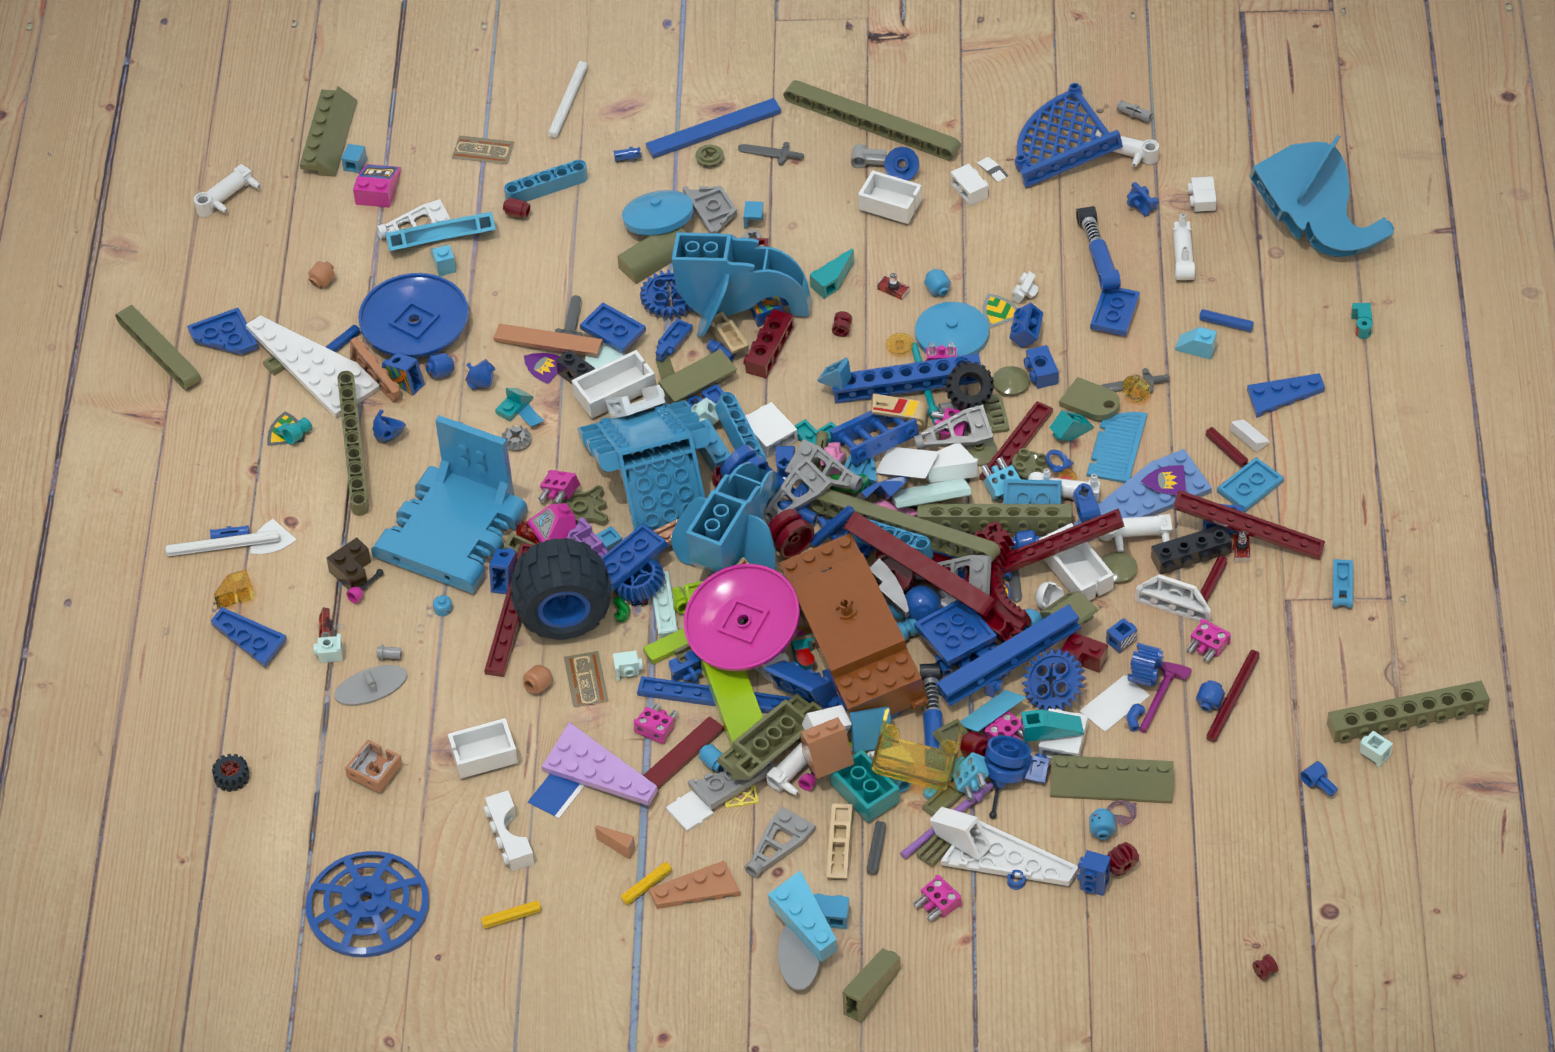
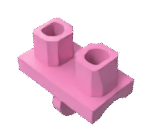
(834, 450)

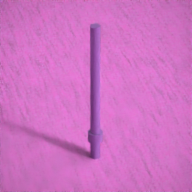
(978, 796)

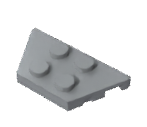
(712, 206)

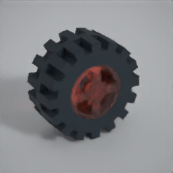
(228, 765)

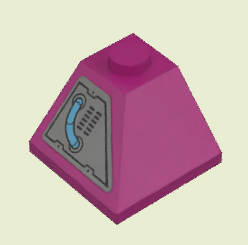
(553, 522)

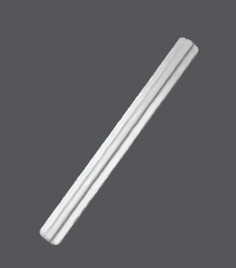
(567, 99)
(222, 543)

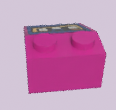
(376, 185)

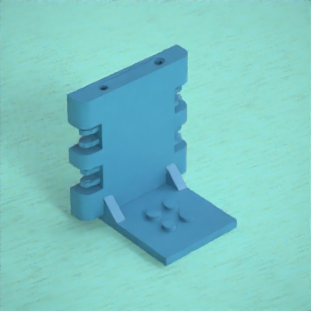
(654, 459)
(458, 510)

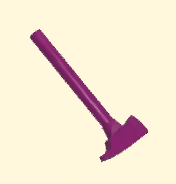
(1170, 671)

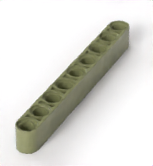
(351, 434)

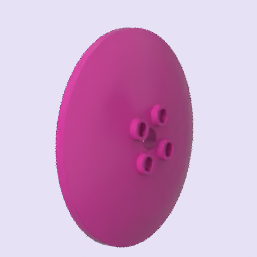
(737, 594)

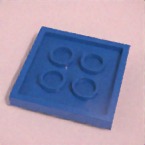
(955, 632)

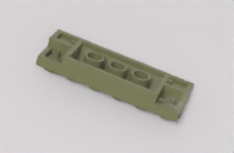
(328, 132)
(767, 738)
(1111, 779)

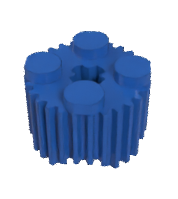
(1145, 665)

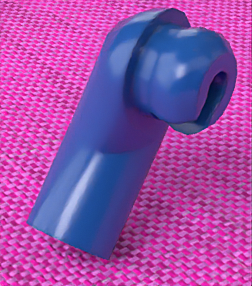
(1135, 711)

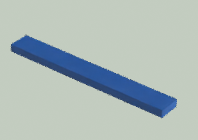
(713, 128)
(696, 693)

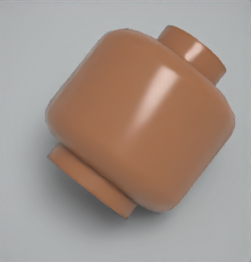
(321, 274)
(537, 679)

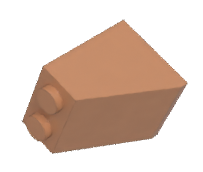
(826, 748)

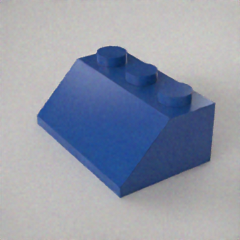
(795, 680)

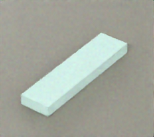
(664, 609)

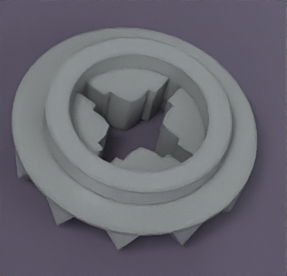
(516, 443)

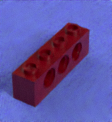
(768, 343)

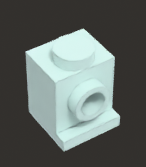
(329, 649)
(627, 664)
(1376, 748)

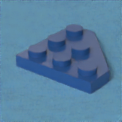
(224, 332)

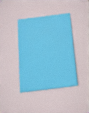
(991, 710)

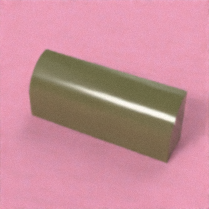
(648, 256)
(697, 377)

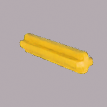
(646, 883)
(510, 914)

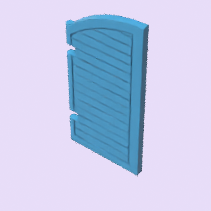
(1117, 446)

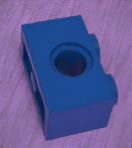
(1041, 367)

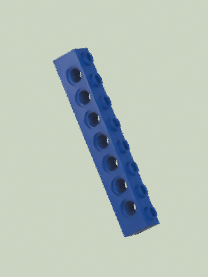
(902, 378)

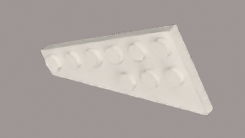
(1011, 854)

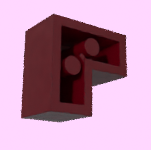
(1087, 651)

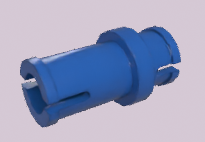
(626, 154)
(713, 346)

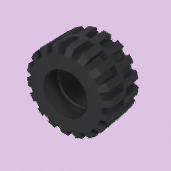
(969, 370)

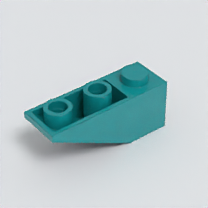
(830, 276)
(1049, 725)

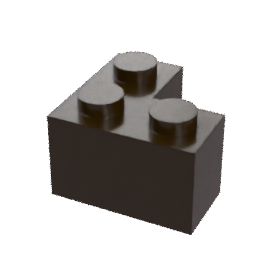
(349, 562)

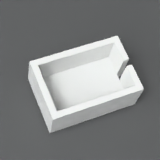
(890, 197)
(482, 748)

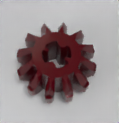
(1123, 858)

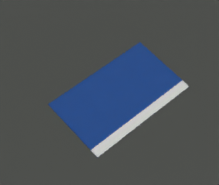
(555, 795)

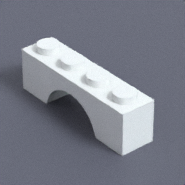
(516, 849)

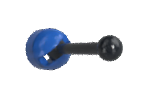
(997, 785)

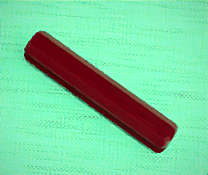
(1226, 447)
(1213, 577)

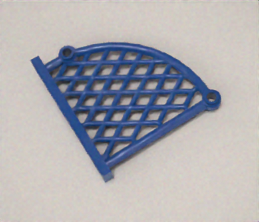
(1071, 156)

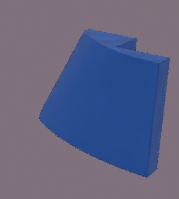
(886, 487)

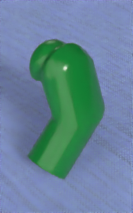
(624, 609)

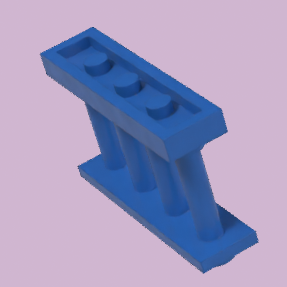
(866, 423)

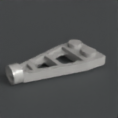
(978, 425)
(811, 451)
(811, 476)
(979, 570)
(788, 823)

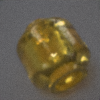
(1136, 388)

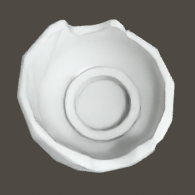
(1047, 594)

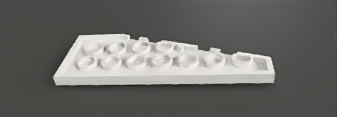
(312, 363)

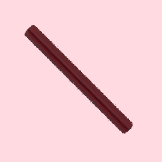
(1232, 696)

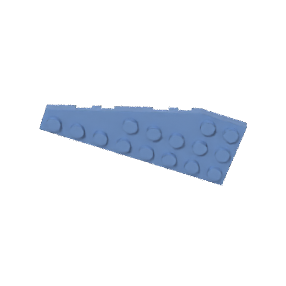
(1138, 500)

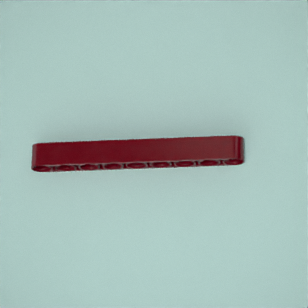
(920, 564)

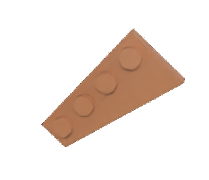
(368, 362)
(702, 884)

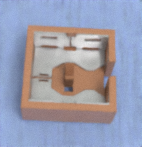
(371, 758)

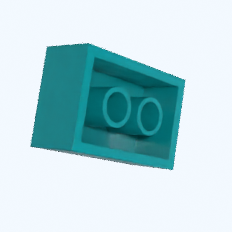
(864, 789)

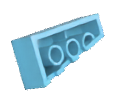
(801, 913)

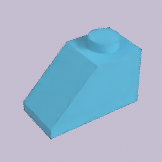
(443, 260)
(1198, 342)

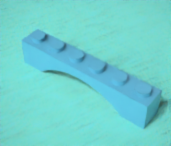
(440, 230)

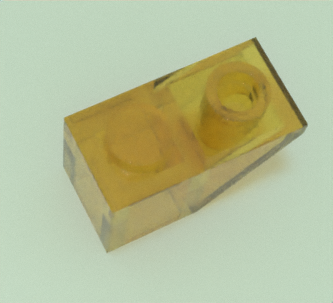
(234, 589)

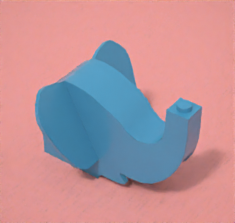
(1310, 194)
(733, 275)
(729, 522)

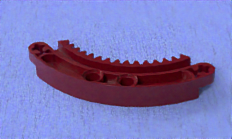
(1004, 617)

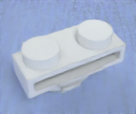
(1025, 288)

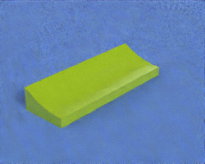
(733, 700)

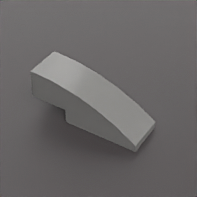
(890, 587)

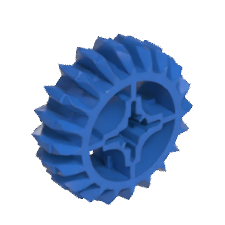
(642, 583)

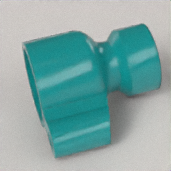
(294, 431)

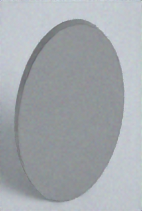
(370, 685)
(796, 961)

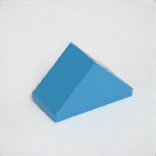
(836, 374)

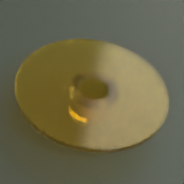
(899, 343)

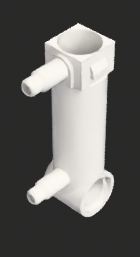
(1146, 150)
(213, 198)
(1183, 250)
(1069, 486)
(1141, 526)
(786, 770)

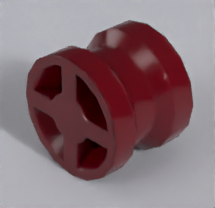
(1265, 967)

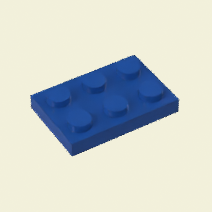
(1115, 311)
(613, 327)

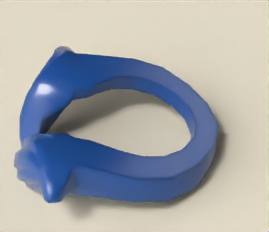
(1067, 463)

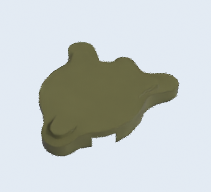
(588, 505)

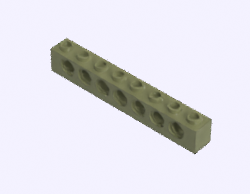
(1012, 517)
(1408, 711)

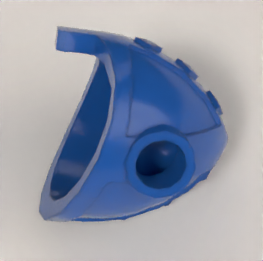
(480, 375)
(388, 430)

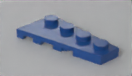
(1273, 394)
(254, 638)

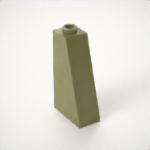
(870, 984)

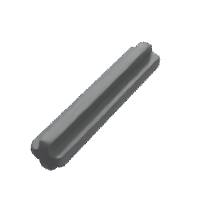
(876, 848)

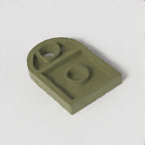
(1090, 400)

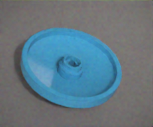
(658, 212)
(952, 323)

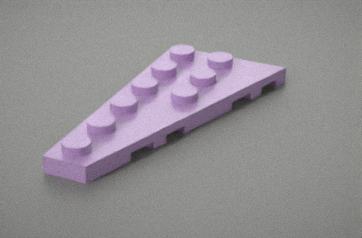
(590, 764)

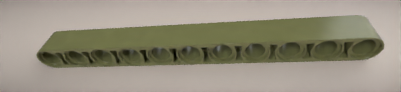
(872, 120)
(941, 537)

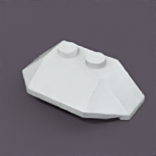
(1173, 597)

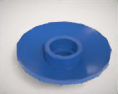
(896, 157)

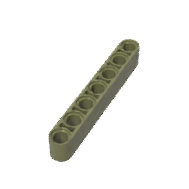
(158, 347)

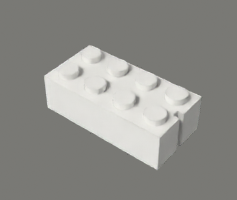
(613, 380)
(1081, 569)

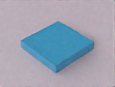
(866, 728)

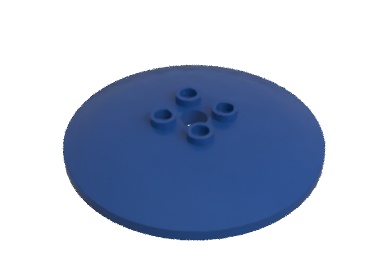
(413, 296)

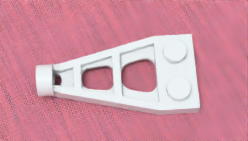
(434, 211)

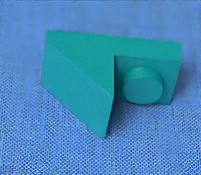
(513, 404)

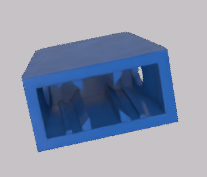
(502, 562)

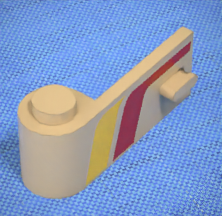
(900, 408)

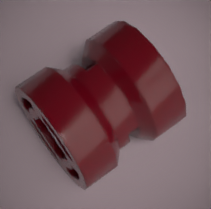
(842, 324)

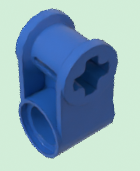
(783, 457)
(1086, 506)

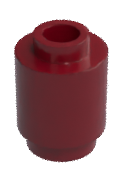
(516, 208)

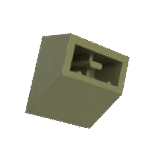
(1078, 603)

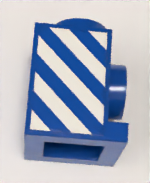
(1121, 635)

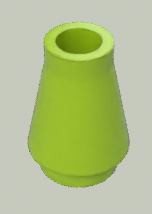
(679, 600)

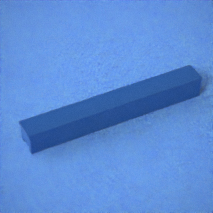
(1008, 655)

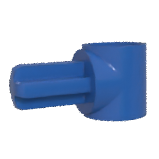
(1316, 776)

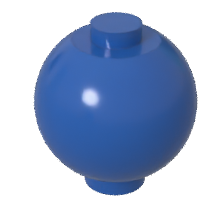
(922, 602)

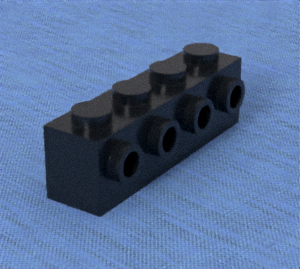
(1191, 549)

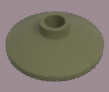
(982, 452)

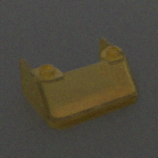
(912, 760)

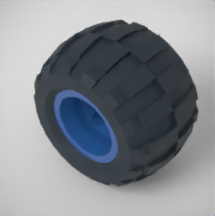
(560, 589)

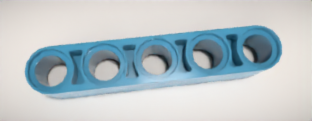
(547, 181)
(736, 423)
(915, 540)

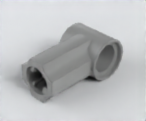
(862, 155)

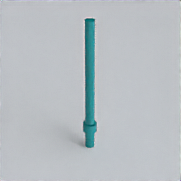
(928, 394)

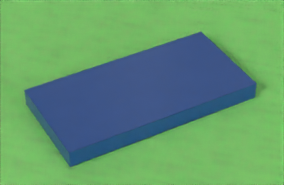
(632, 554)

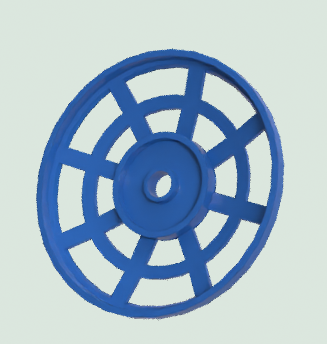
(369, 910)

